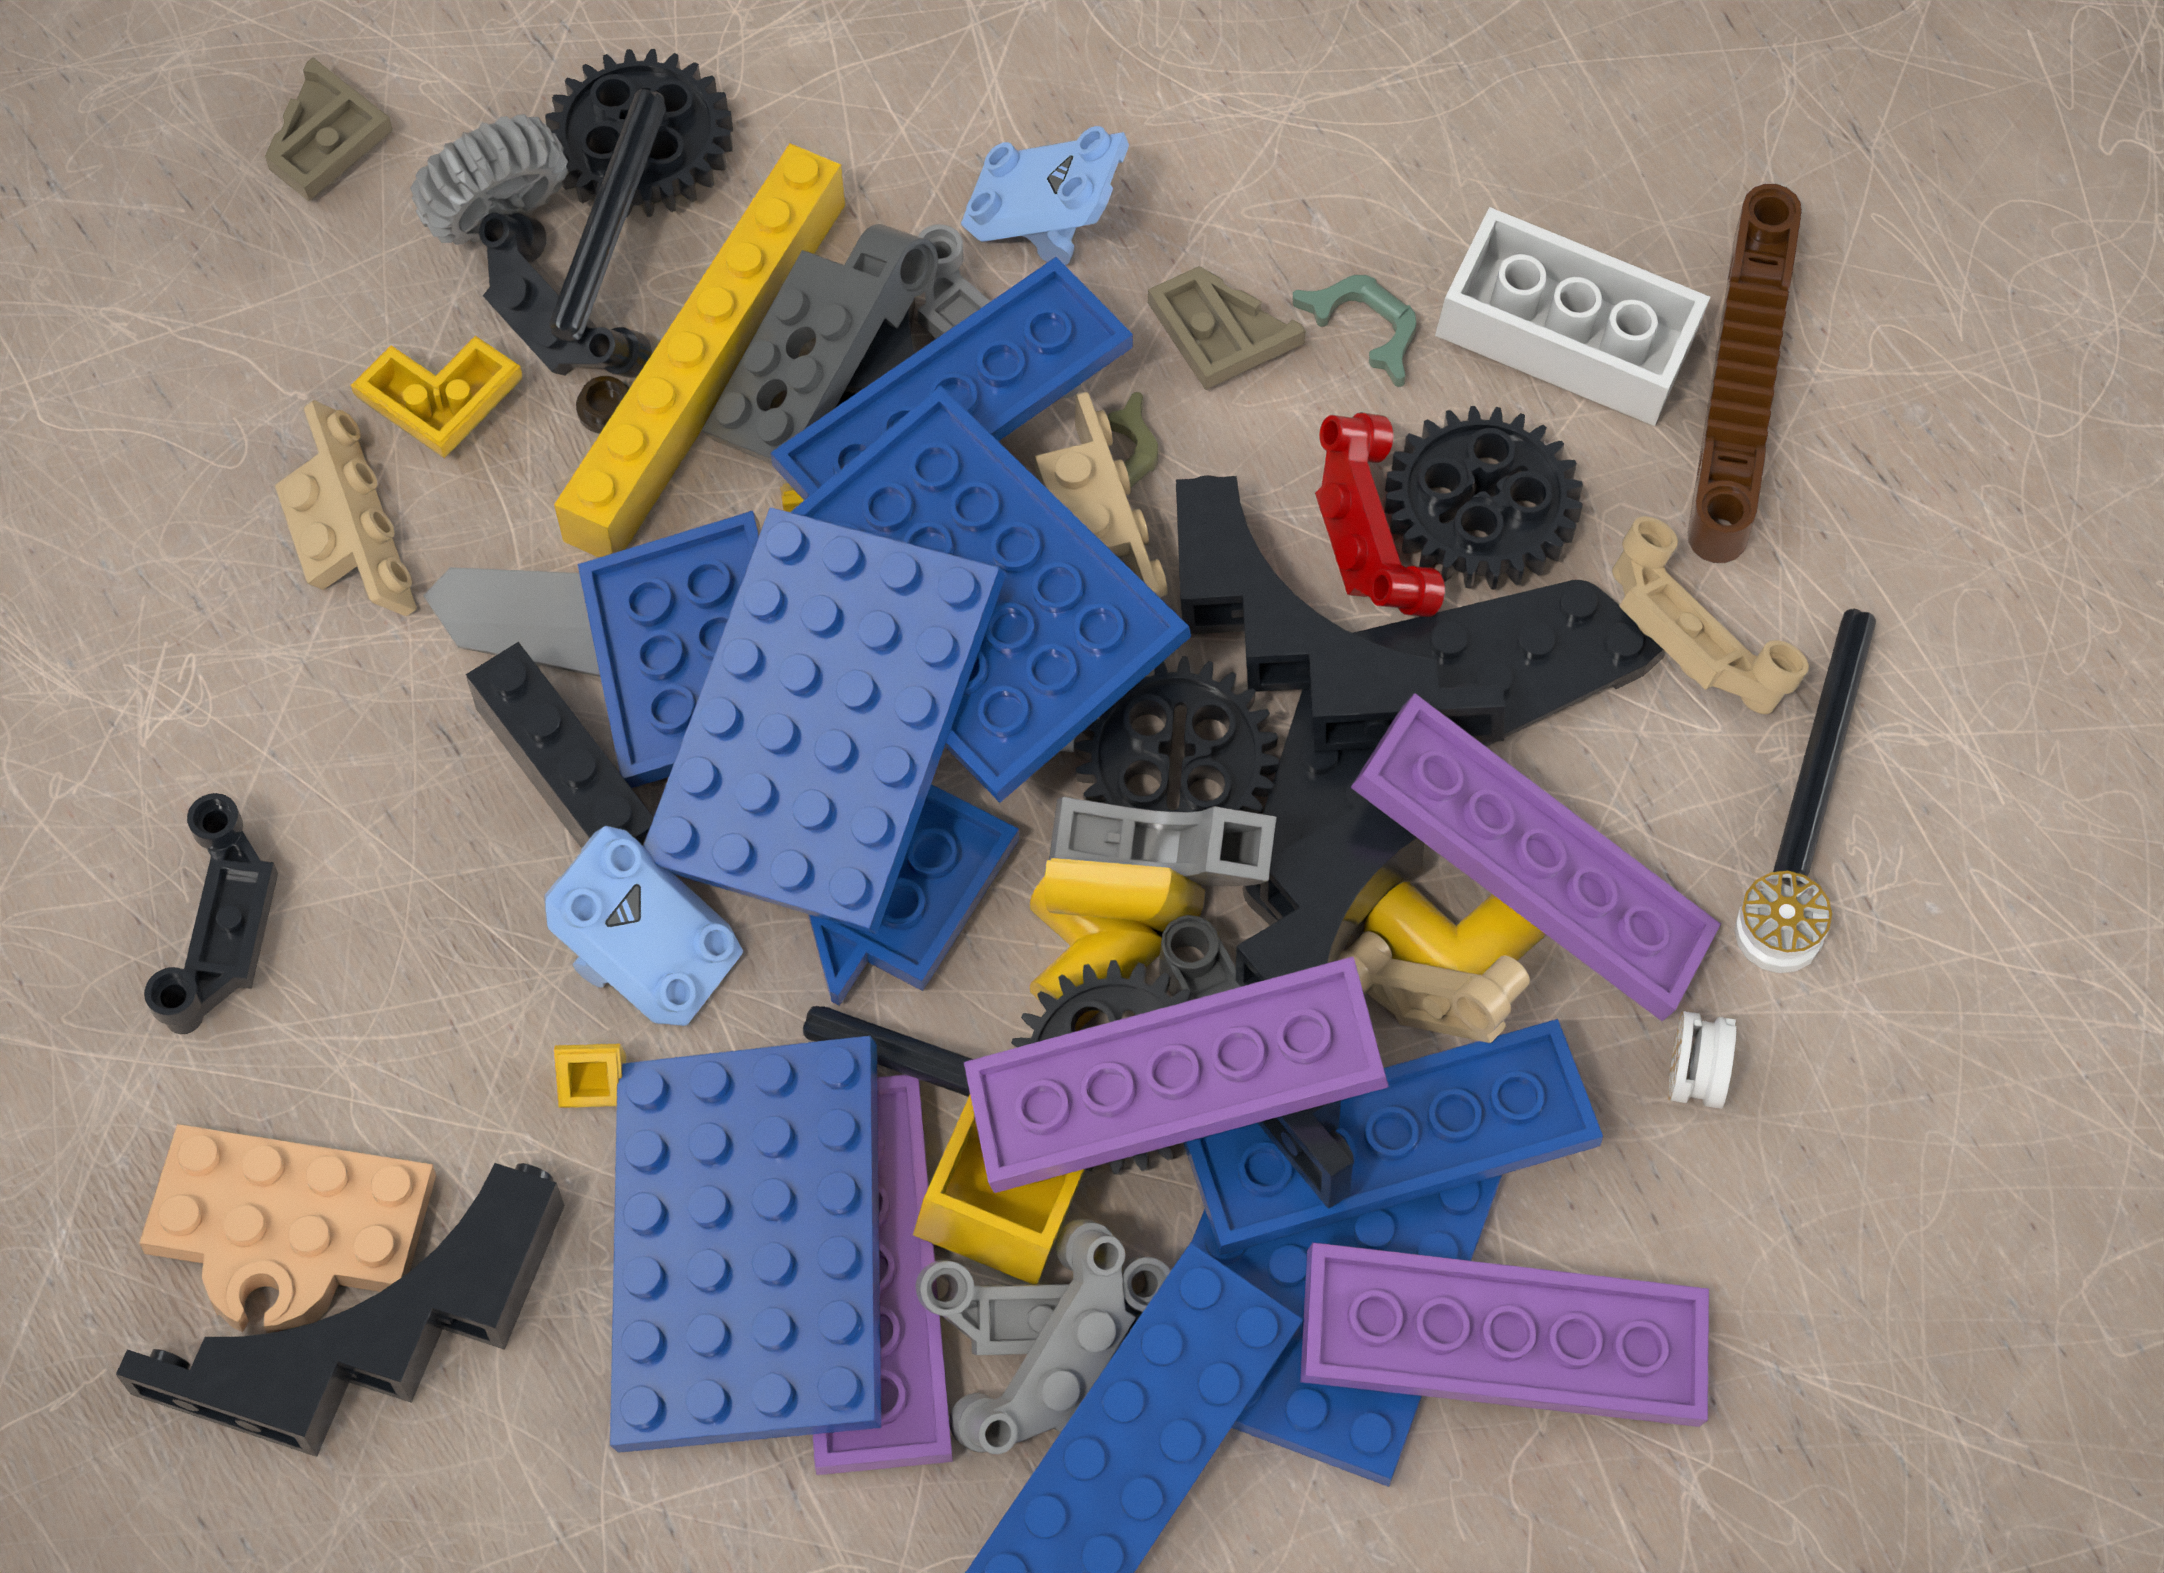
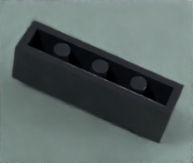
(554, 748)

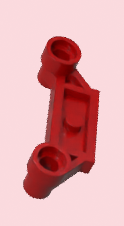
(1358, 521)

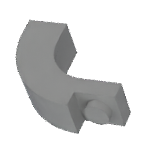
(1204, 846)

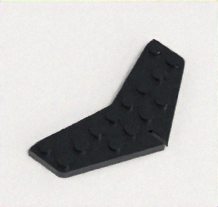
(1539, 644)

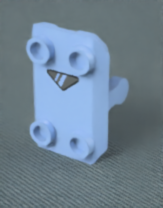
(1045, 191)
(640, 929)

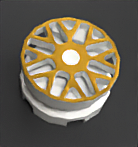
(1782, 924)
(1710, 1060)

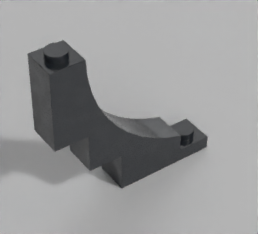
(1291, 646)
(1320, 897)
(294, 1379)

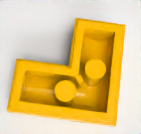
(443, 406)
(1120, 892)
(1425, 936)
(1093, 943)

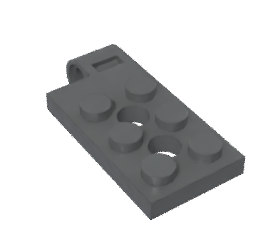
(843, 312)

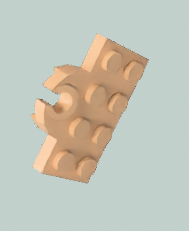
(285, 1220)

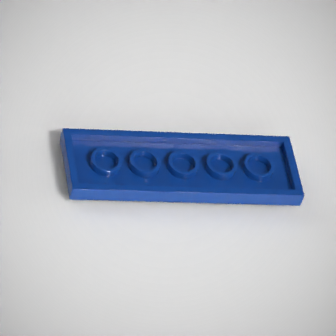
(995, 363)
(1430, 1131)
(1144, 1426)

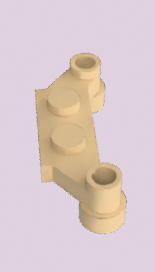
(1691, 633)
(1435, 996)

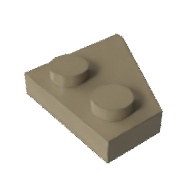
(324, 132)
(1219, 327)

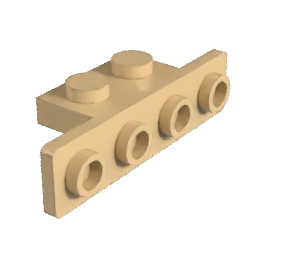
(1096, 492)
(339, 516)

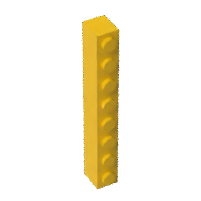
(698, 355)

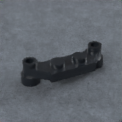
(528, 295)
(227, 923)

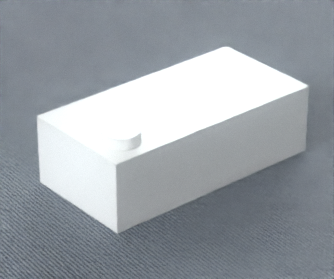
(1571, 316)

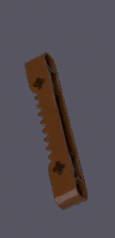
(1744, 374)

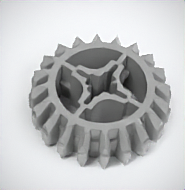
(486, 171)

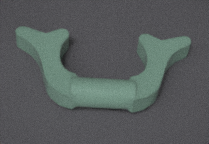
(1366, 290)

